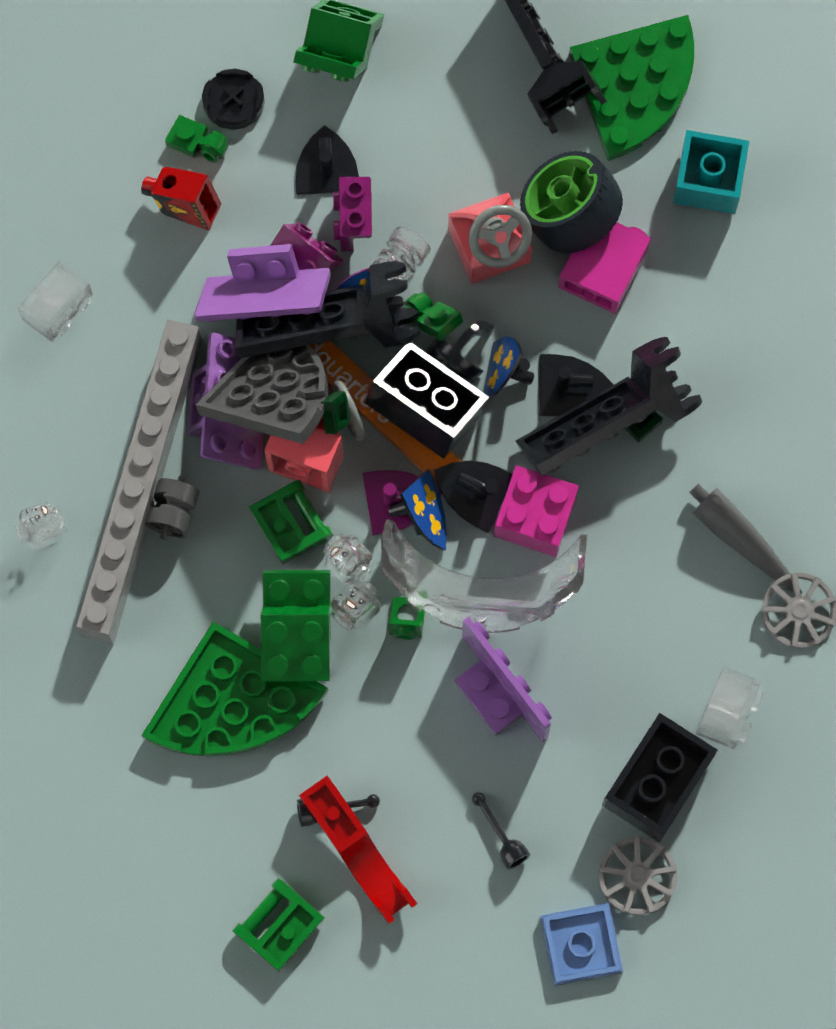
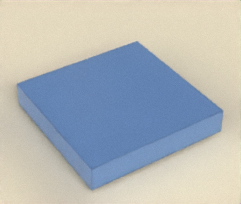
(581, 944)

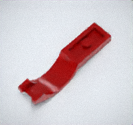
(356, 848)

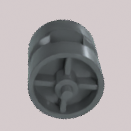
(173, 502)

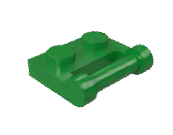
(281, 527)
(288, 930)

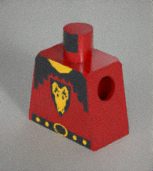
(184, 196)

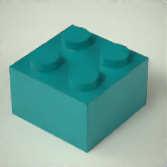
(711, 172)

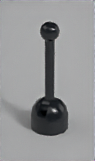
(307, 819)
(513, 851)

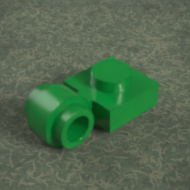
(190, 136)
(434, 320)

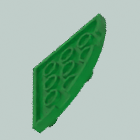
(642, 79)
(222, 703)

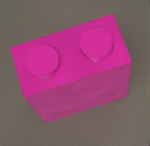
(607, 268)

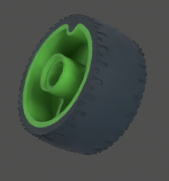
(571, 201)

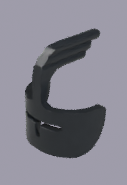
(469, 371)

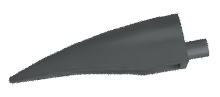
(737, 531)

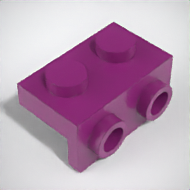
(355, 209)
(307, 249)

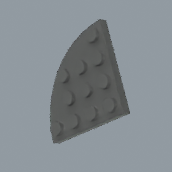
(271, 394)

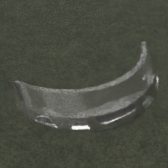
(494, 602)

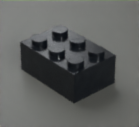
(426, 399)
(659, 777)

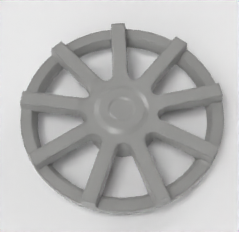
(800, 610)
(638, 875)

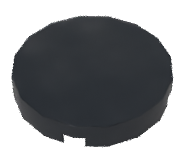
(233, 99)

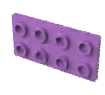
(262, 285)
(221, 439)
(495, 690)

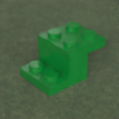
(338, 39)
(296, 625)

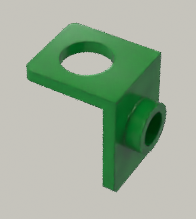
(404, 628)

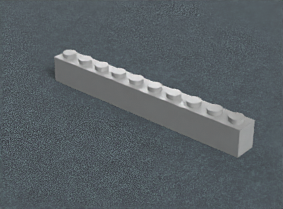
(138, 482)

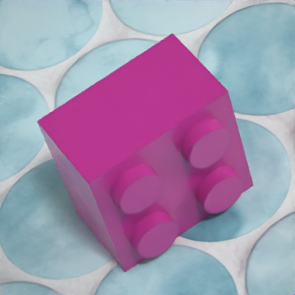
(536, 511)

